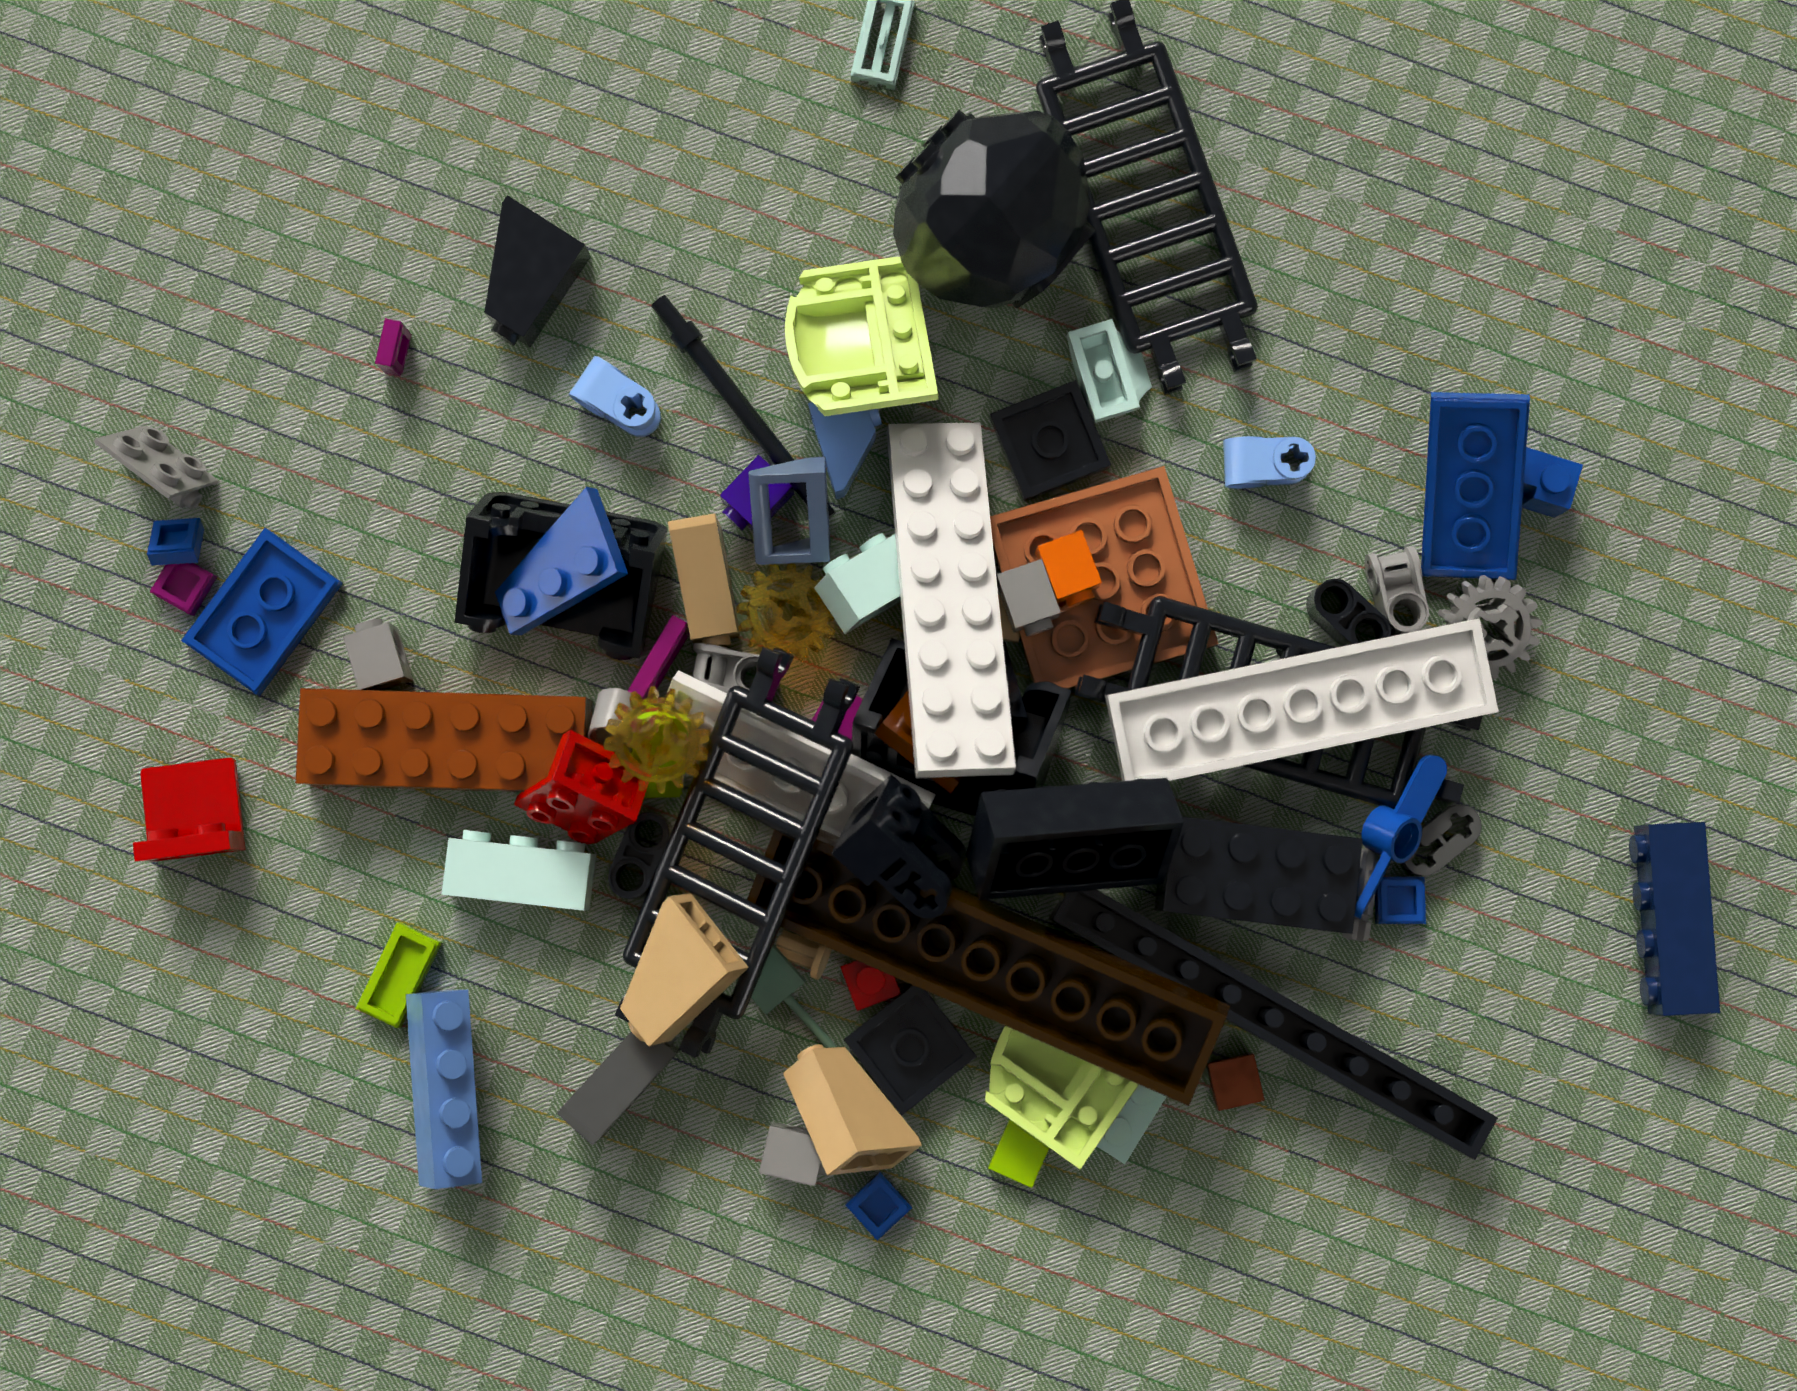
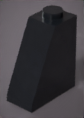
(529, 272)

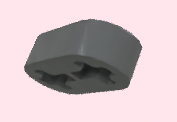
(1448, 848)

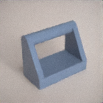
(807, 550)

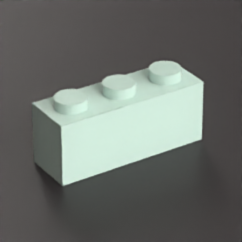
(519, 871)

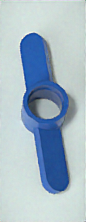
(1398, 831)

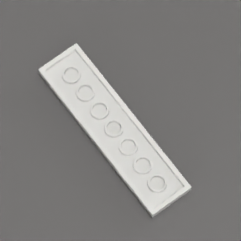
(949, 601)
(1302, 703)

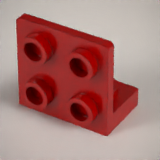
(583, 792)
(190, 811)

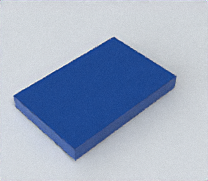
(262, 611)

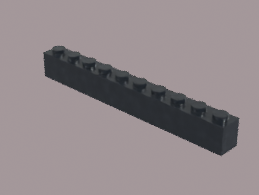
(1279, 1021)

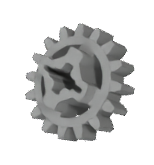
(1502, 615)

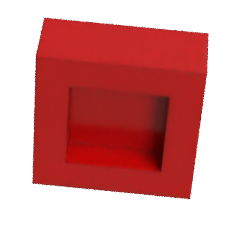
(868, 984)

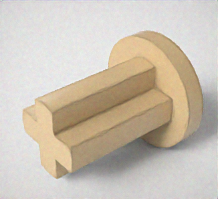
(804, 952)

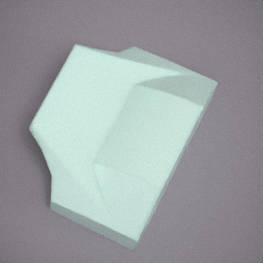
(1106, 371)

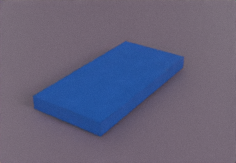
(1474, 484)

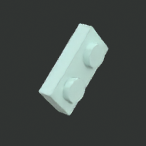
(1131, 1123)

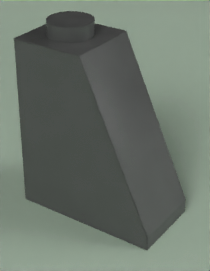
(615, 1086)

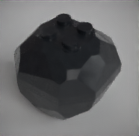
(992, 208)

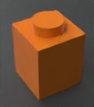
(1070, 568)

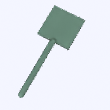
(777, 984)

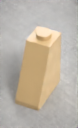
(704, 579)
(679, 971)
(847, 1113)

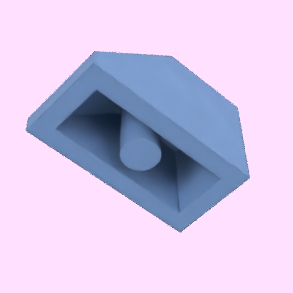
(844, 443)

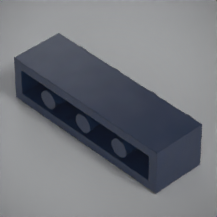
(1675, 919)

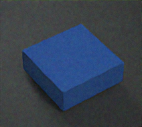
(175, 541)
(1400, 901)
(878, 1205)

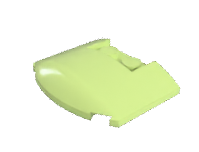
(860, 338)
(1055, 1094)

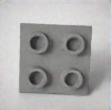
(159, 463)

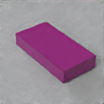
(661, 657)

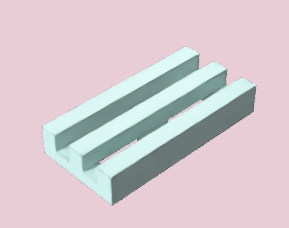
(875, 75)

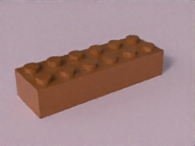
(432, 738)

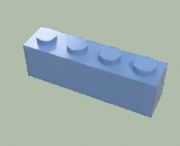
(443, 1089)

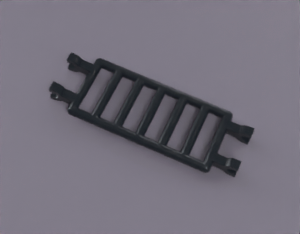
(1200, 178)
(1249, 634)
(758, 700)

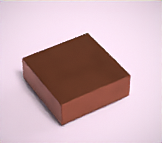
(1235, 1081)

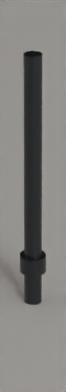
(688, 339)

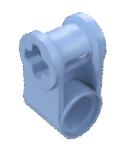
(611, 395)
(1257, 461)

